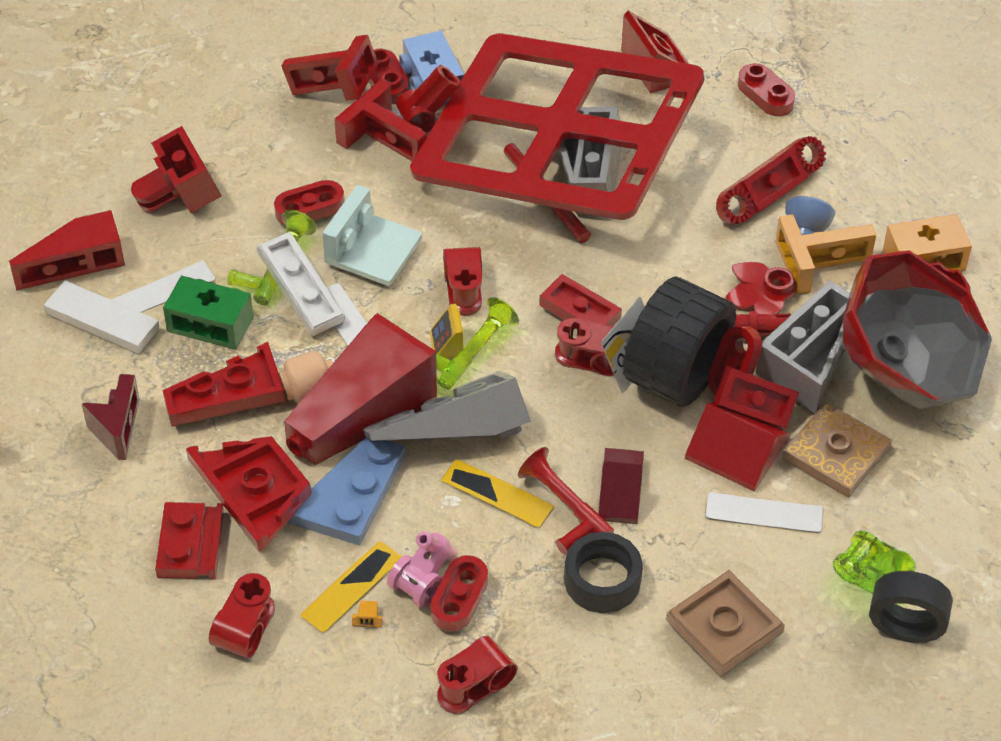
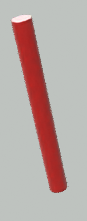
(566, 216)

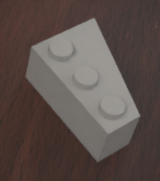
(588, 162)
(807, 346)

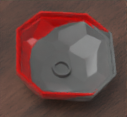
(915, 330)

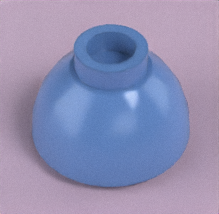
(810, 213)

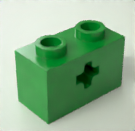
(208, 312)

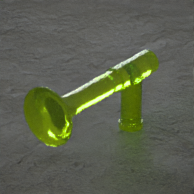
(296, 223)
(499, 315)

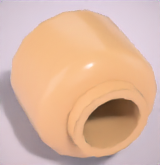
(302, 374)

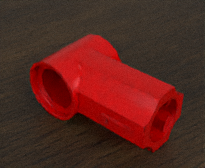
(421, 104)

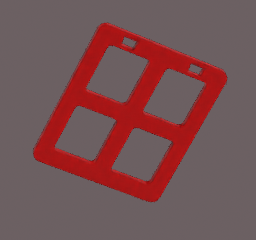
(557, 124)

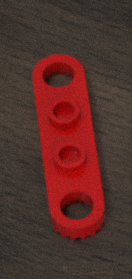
(770, 180)

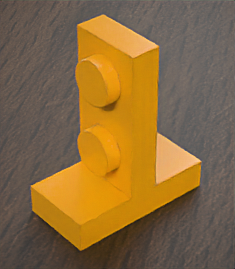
(820, 249)

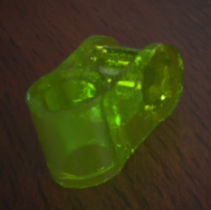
(870, 561)

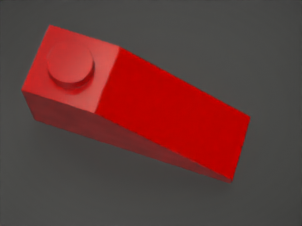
(74, 250)

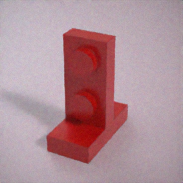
(333, 70)
(374, 117)

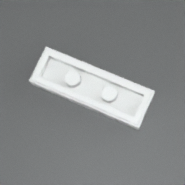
(300, 284)
(101, 317)

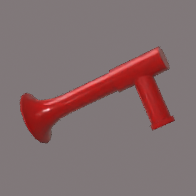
(591, 522)

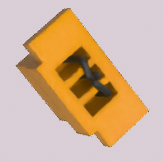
(367, 615)

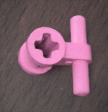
(422, 568)

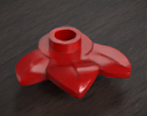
(761, 287)

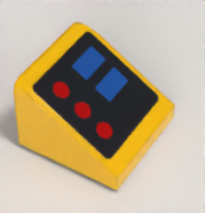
(448, 333)

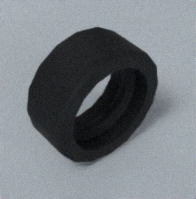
(603, 546)
(916, 590)

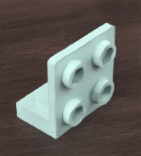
(366, 242)

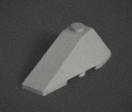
(478, 409)

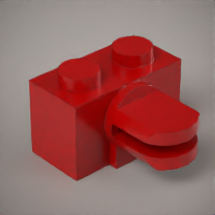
(178, 175)

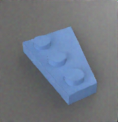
(351, 492)

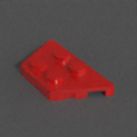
(254, 484)

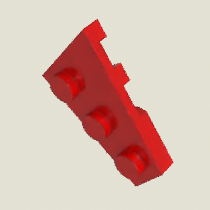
(232, 389)

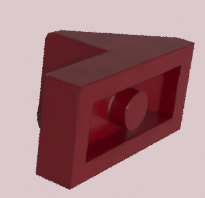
(115, 421)
(621, 485)

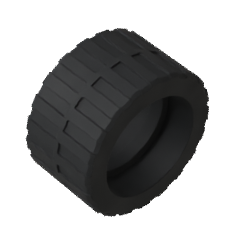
(677, 340)

